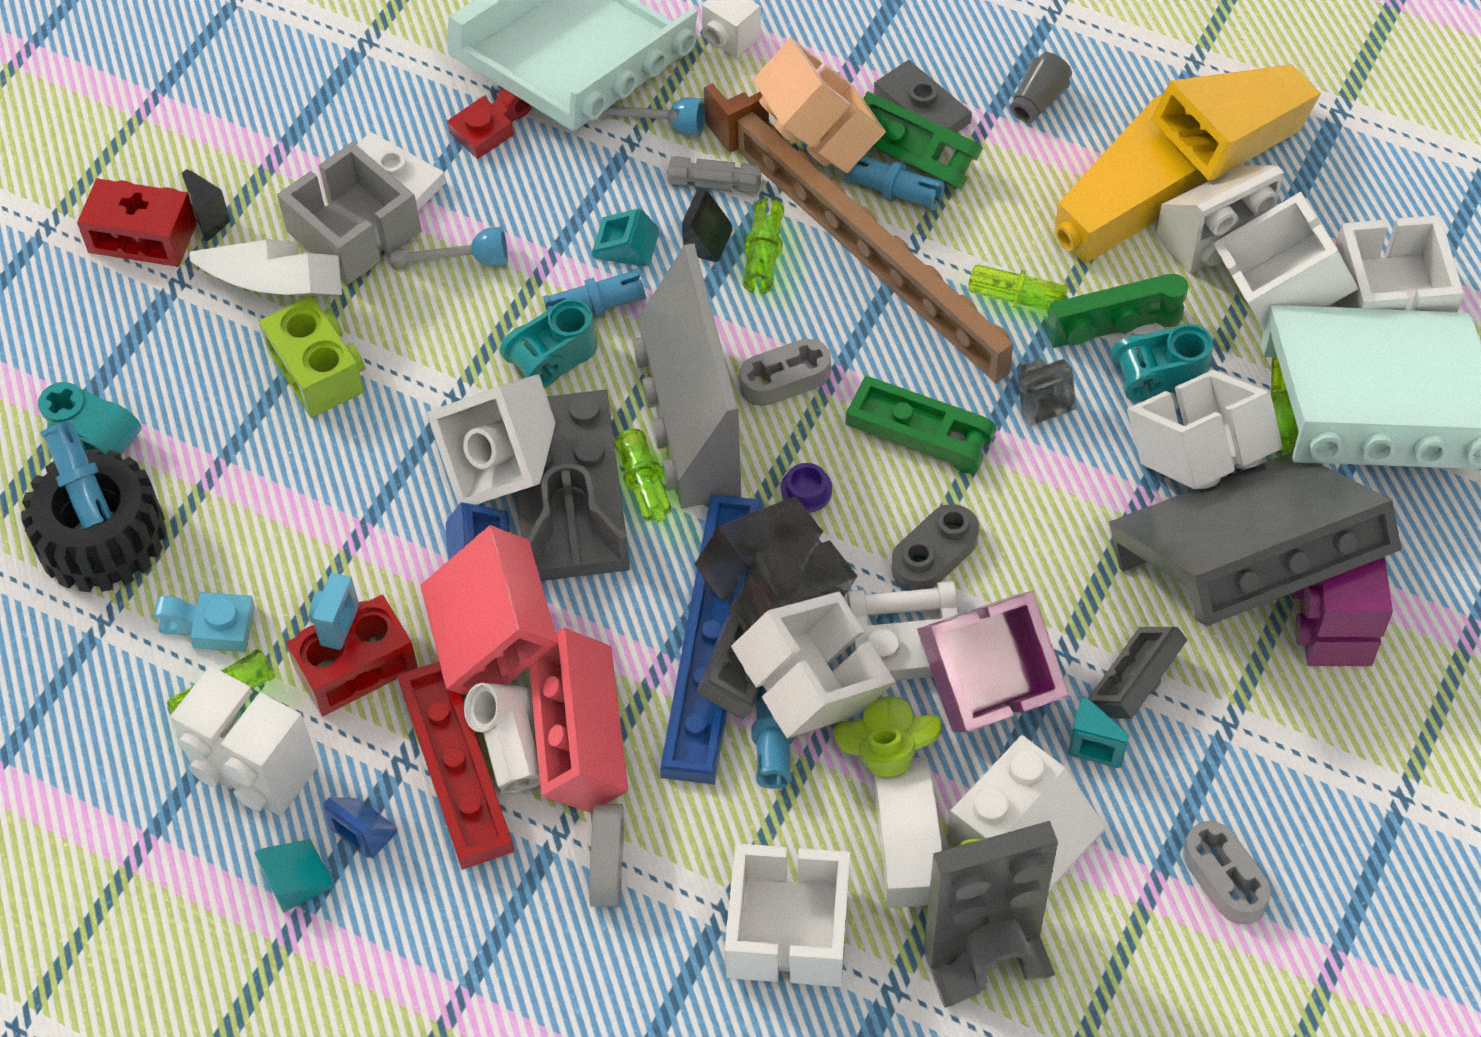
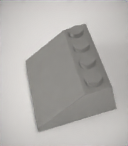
(689, 386)

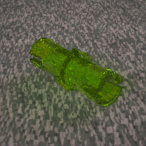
(763, 246)

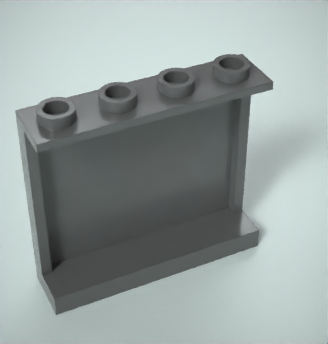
(1259, 535)

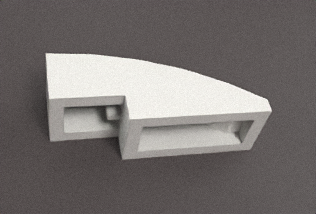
(272, 268)
(907, 833)

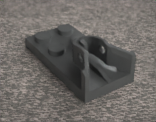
(577, 507)
(989, 908)

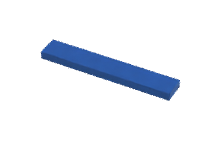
(694, 722)

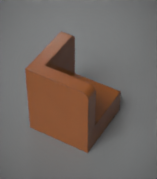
(723, 114)

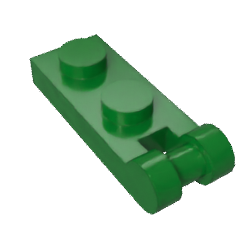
(921, 142)
(1117, 310)
(920, 423)

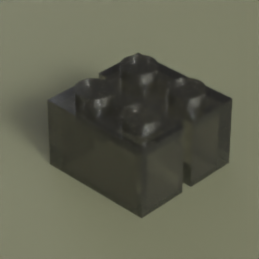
(785, 559)

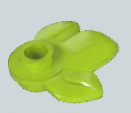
(887, 735)

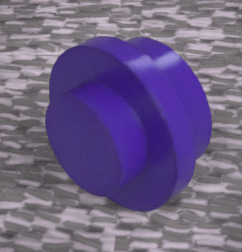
(809, 485)

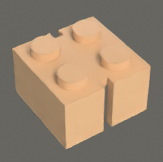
(817, 107)

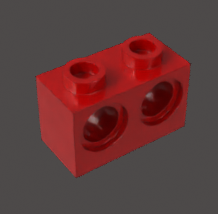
(359, 664)

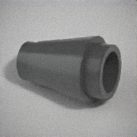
(1041, 85)

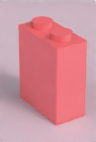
(488, 611)

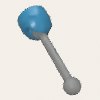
(685, 116)
(487, 247)

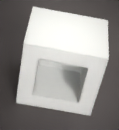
(731, 24)

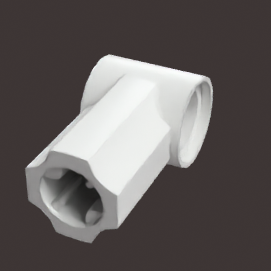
(506, 721)

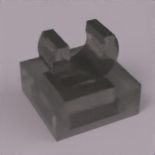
(1046, 390)

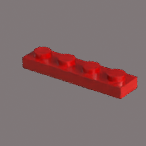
(455, 767)

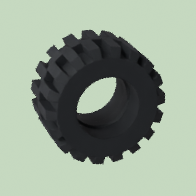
(103, 552)

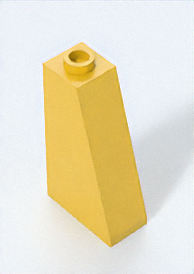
(1234, 115)
(1124, 189)

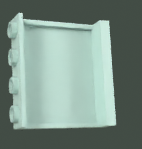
(568, 53)
(1380, 384)

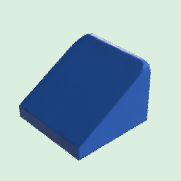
(468, 522)
(359, 824)

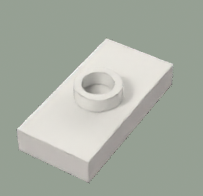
(408, 169)

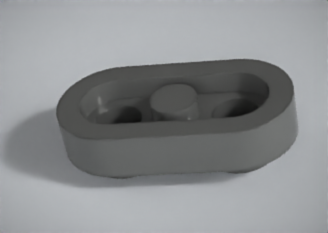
(938, 544)

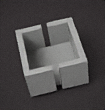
(363, 216)

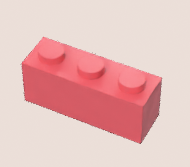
(578, 723)

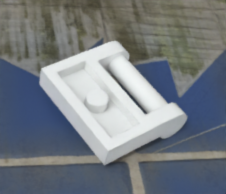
(900, 642)

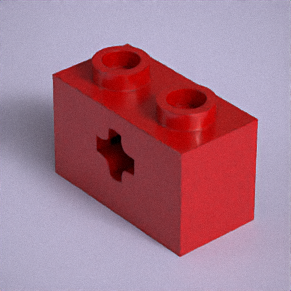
(137, 222)

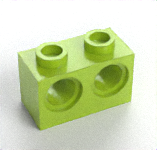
(313, 356)

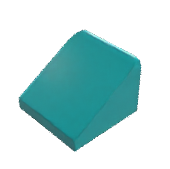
(626, 238)
(1097, 736)
(294, 872)

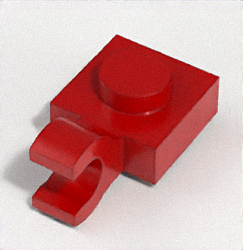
(487, 124)

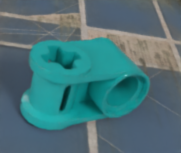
(550, 342)
(1162, 360)
(96, 421)

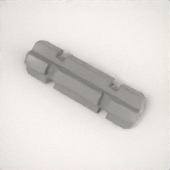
(714, 174)

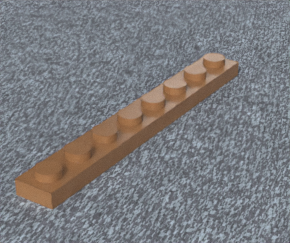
(883, 254)

